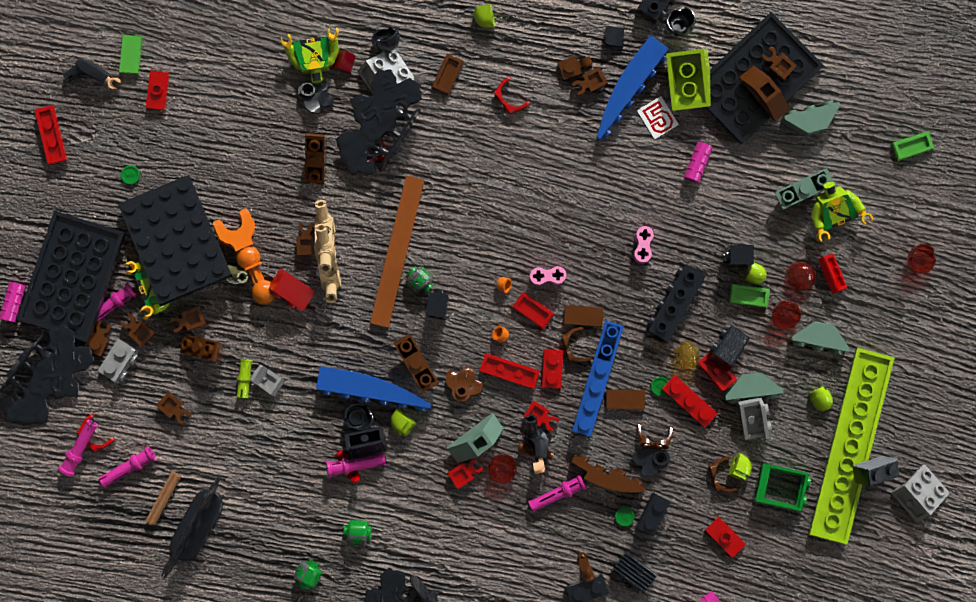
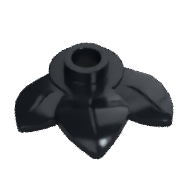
(318, 96)
(648, 460)

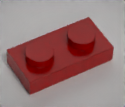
(552, 368)
(717, 375)

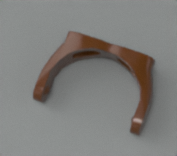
(571, 358)
(644, 442)
(522, 447)
(712, 469)
(586, 569)

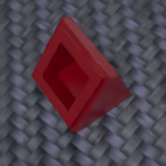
(344, 61)

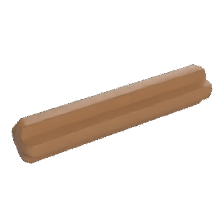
(163, 498)

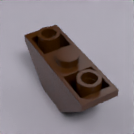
(765, 92)
(315, 157)
(202, 348)
(416, 363)

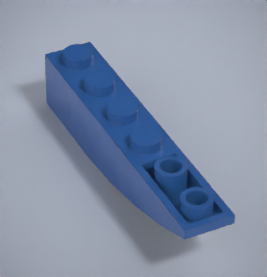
(632, 82)
(597, 379)
(366, 387)

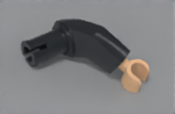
(89, 69)
(538, 441)

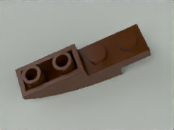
(614, 480)

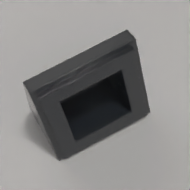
(614, 37)

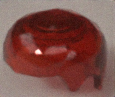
(921, 258)
(800, 275)
(786, 314)
(502, 468)

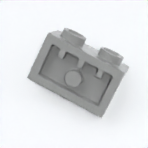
(118, 361)

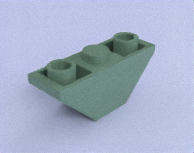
(812, 119)
(803, 189)
(821, 337)
(751, 387)
(476, 439)

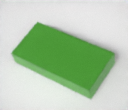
(131, 54)
(912, 146)
(749, 296)

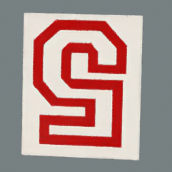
(657, 117)

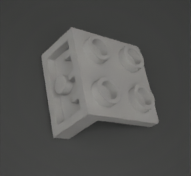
(384, 61)
(921, 494)

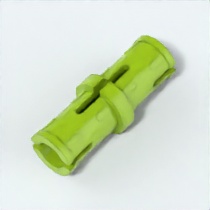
(244, 378)

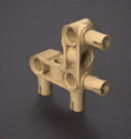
(326, 252)

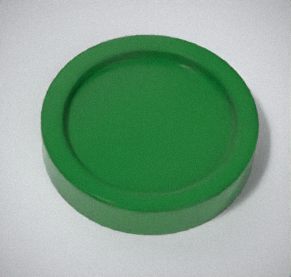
(130, 174)
(657, 384)
(624, 516)

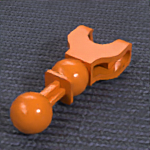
(247, 255)

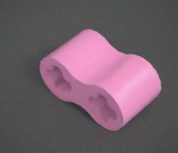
(643, 245)
(547, 276)

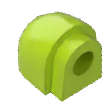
(484, 16)
(756, 274)
(821, 399)
(402, 423)
(740, 467)

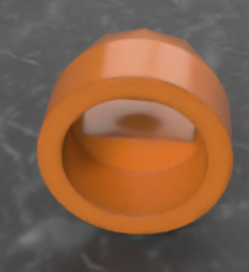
(504, 284)
(500, 334)

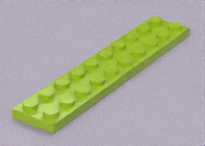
(851, 445)

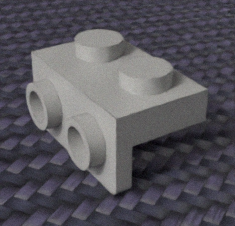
(754, 419)

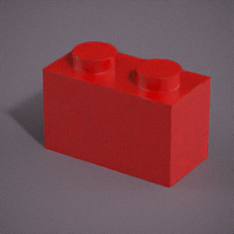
(291, 289)

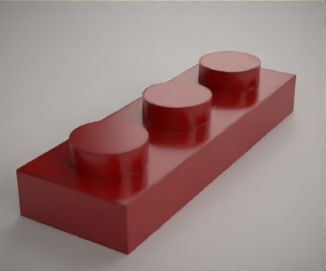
(51, 135)
(509, 370)
(689, 401)

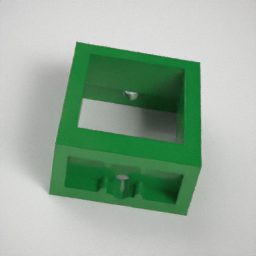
(762, 480)

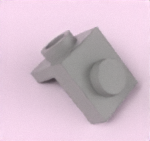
(267, 380)

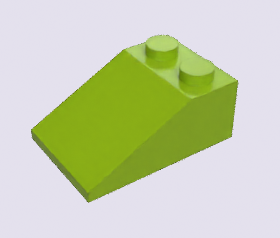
(689, 79)

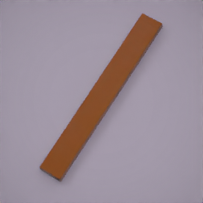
(397, 251)

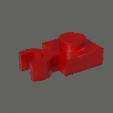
(541, 414)
(462, 475)

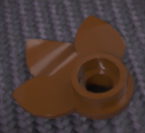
(463, 381)

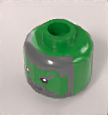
(419, 280)
(357, 532)
(307, 574)

